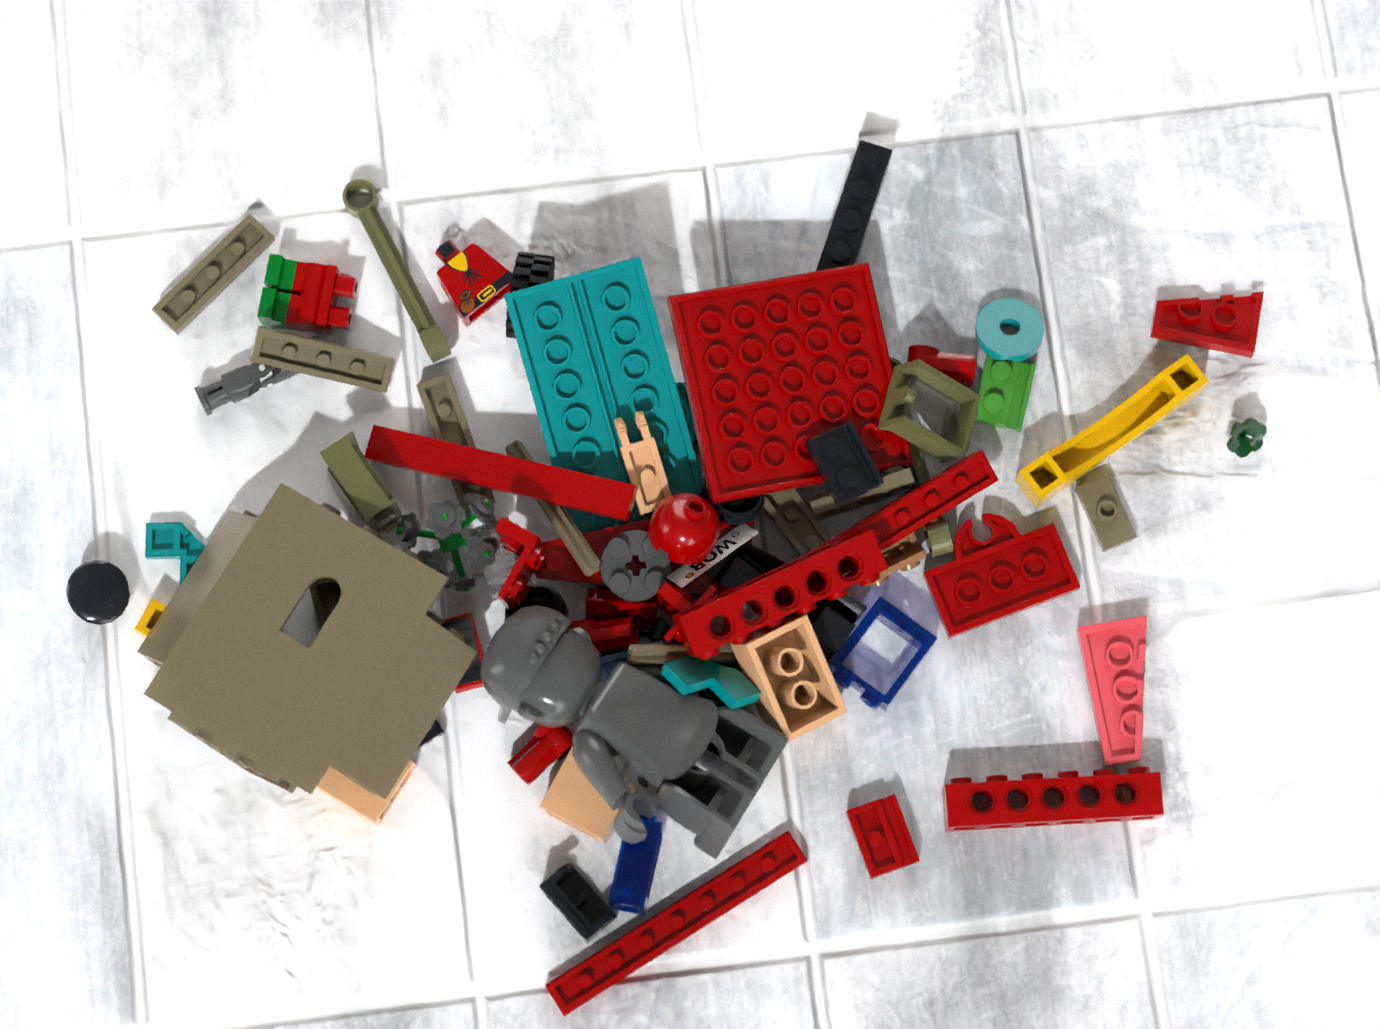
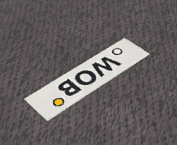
(723, 547)

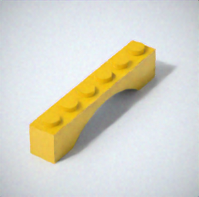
(1111, 433)

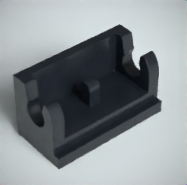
(577, 902)

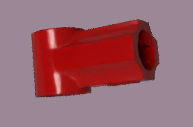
(956, 366)
(610, 634)
(541, 751)

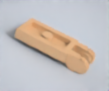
(643, 465)

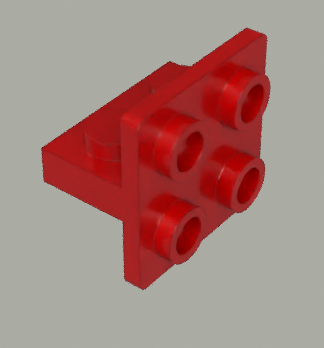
(675, 600)

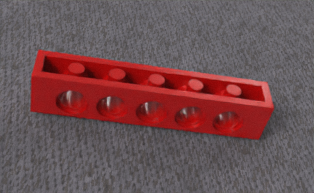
(694, 622)
(962, 816)

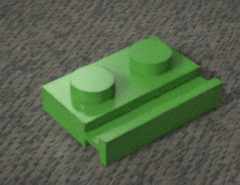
(1004, 393)

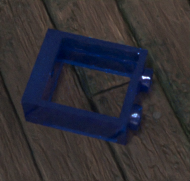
(902, 626)
(636, 870)

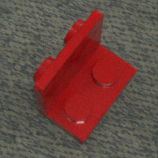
(530, 560)

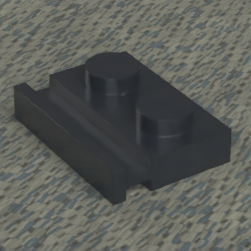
(844, 463)

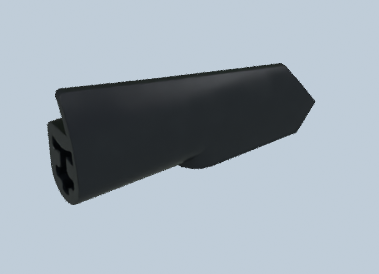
(830, 620)

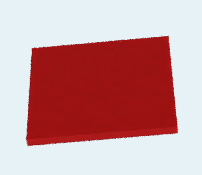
(778, 368)

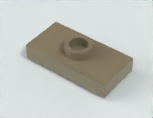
(1105, 513)

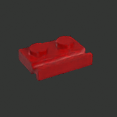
(882, 836)

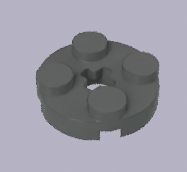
(621, 581)

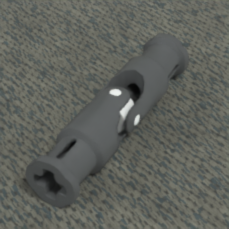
(242, 383)

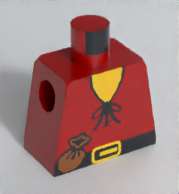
(471, 280)

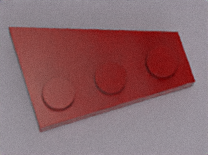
(1213, 324)

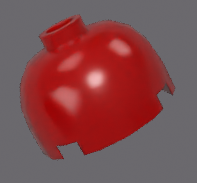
(684, 528)

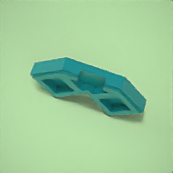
(172, 541)
(694, 674)

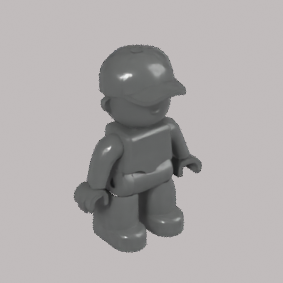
(633, 729)

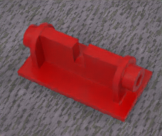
(605, 605)

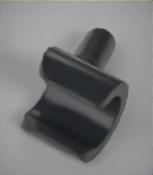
(657, 631)

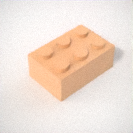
(792, 677)

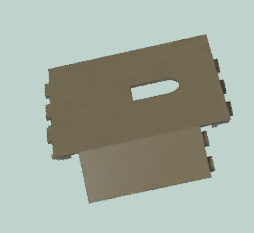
(293, 709)

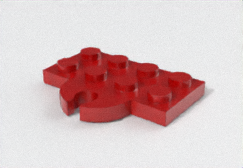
(998, 575)

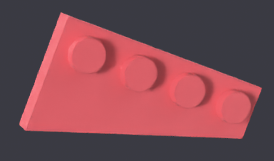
(1114, 673)

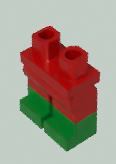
(305, 296)

